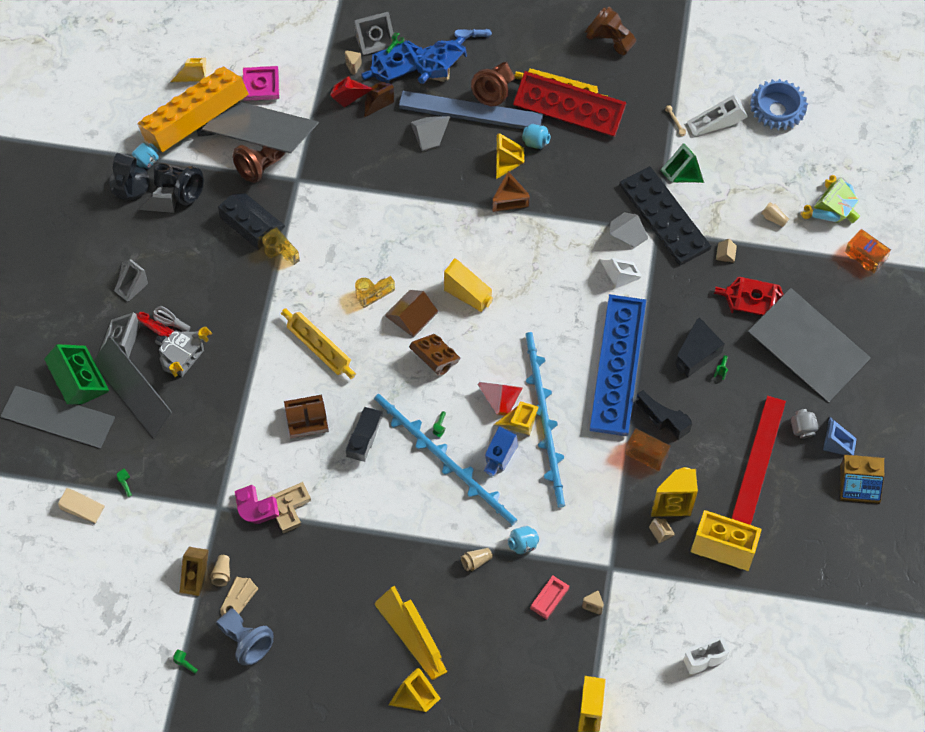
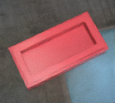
(549, 597)

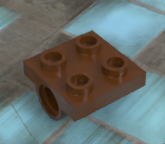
(435, 353)
(306, 416)

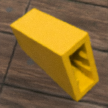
(466, 286)
(591, 704)

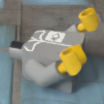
(181, 350)

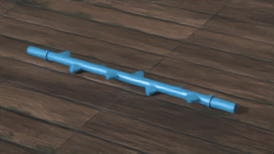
(548, 425)
(449, 465)

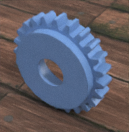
(781, 93)

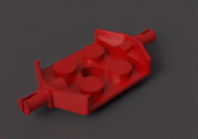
(740, 298)

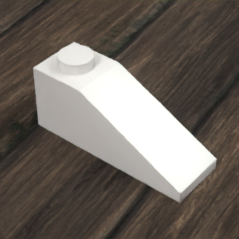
(718, 117)

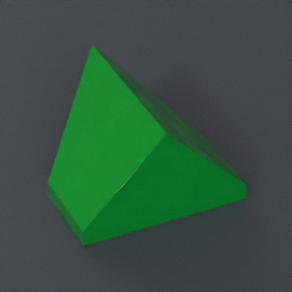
(683, 167)

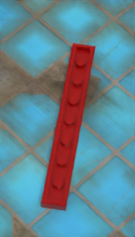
(758, 460)

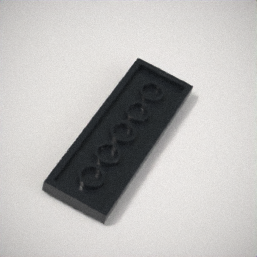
(665, 215)

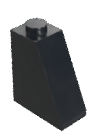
(698, 349)

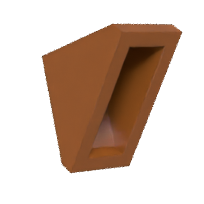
(510, 195)

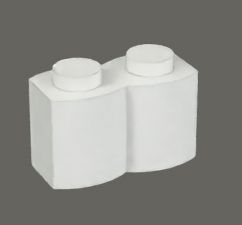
(701, 656)

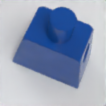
(503, 444)

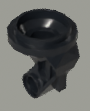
(128, 179)
(187, 182)

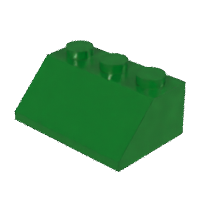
(75, 373)

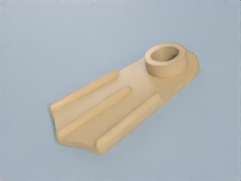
(239, 595)

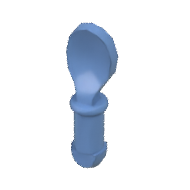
(475, 33)

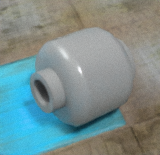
(804, 424)

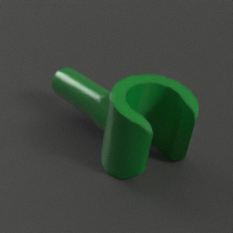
(394, 42)
(722, 369)
(438, 428)
(122, 476)
(179, 657)

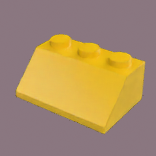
(676, 494)
(726, 540)

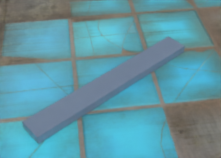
(468, 110)

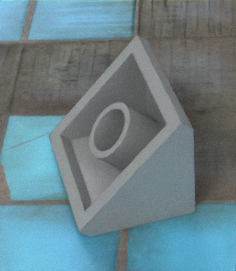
(374, 33)
(123, 331)

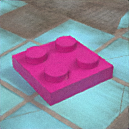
(261, 82)

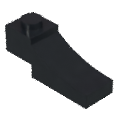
(661, 416)
(364, 434)

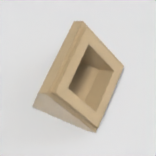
(353, 61)
(726, 251)
(661, 529)
(593, 603)

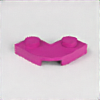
(254, 510)

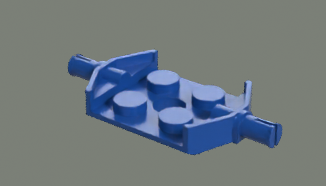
(440, 58)
(386, 68)

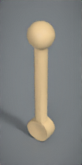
(682, 132)

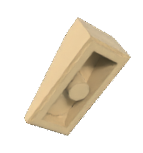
(80, 505)

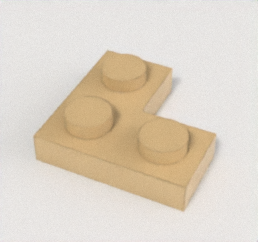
(287, 501)

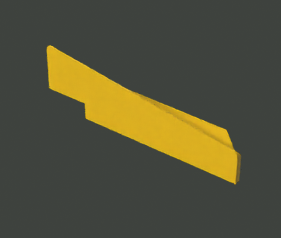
(412, 631)

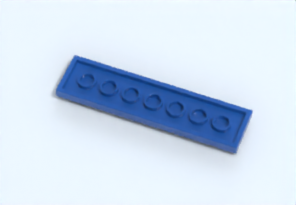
(618, 365)

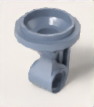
(252, 642)

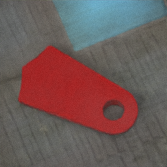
(155, 326)

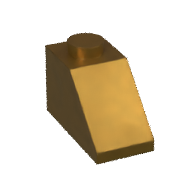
(193, 570)

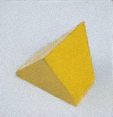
(192, 71)
(508, 155)
(519, 419)
(415, 693)

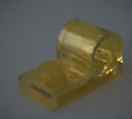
(281, 245)
(373, 292)

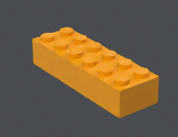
(192, 108)

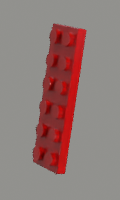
(569, 103)

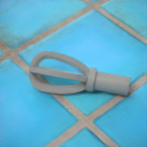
(175, 323)

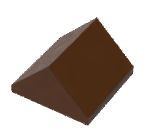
(412, 312)

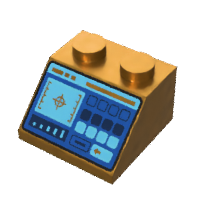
(861, 478)

